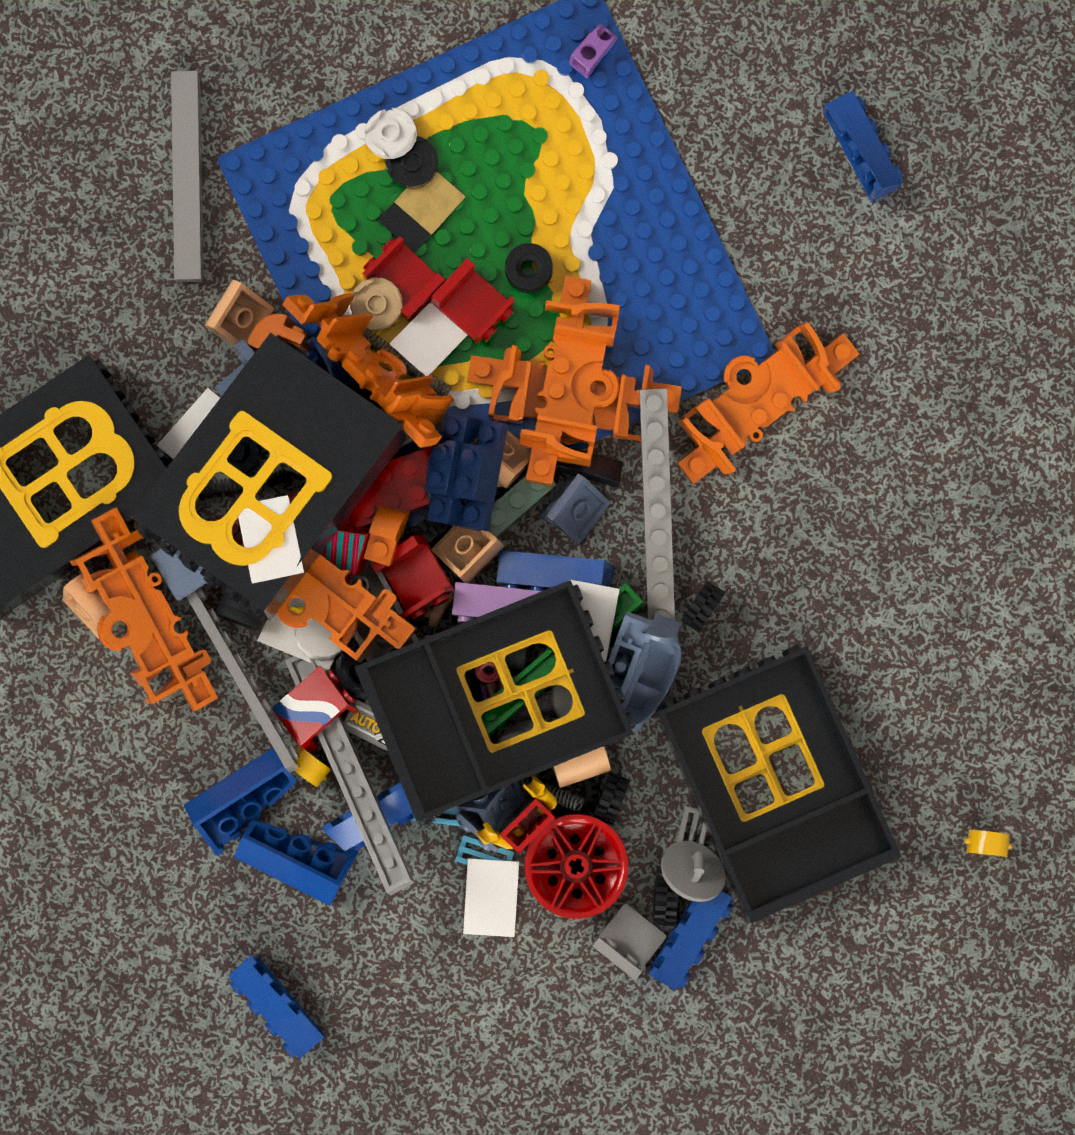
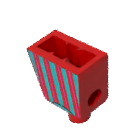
(348, 549)

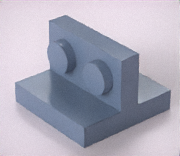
(575, 508)

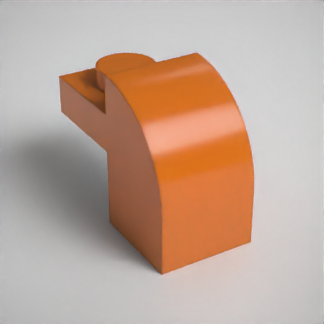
(283, 328)
(385, 533)

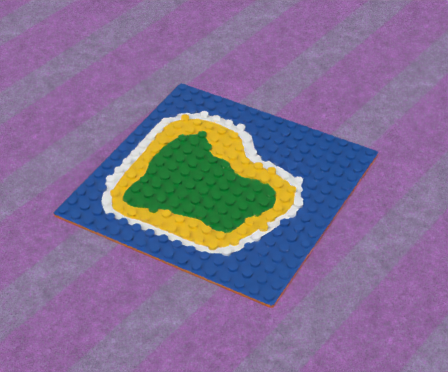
(540, 164)

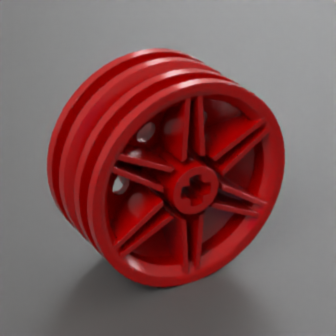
(595, 896)

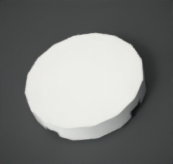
(390, 133)
(315, 641)

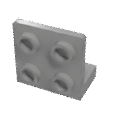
(629, 941)

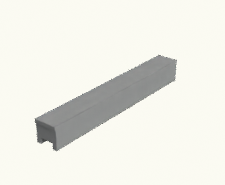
(187, 176)

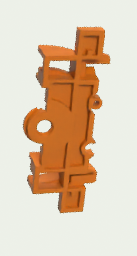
(342, 335)
(530, 380)
(568, 381)
(762, 400)
(342, 606)
(146, 613)

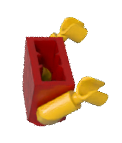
(525, 821)

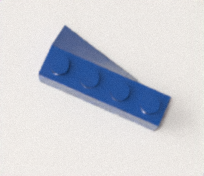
(862, 146)
(546, 571)
(239, 799)
(395, 808)
(296, 860)
(687, 940)
(276, 1005)

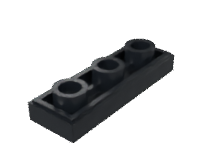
(601, 469)

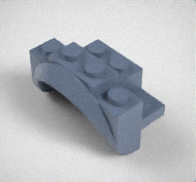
(645, 663)

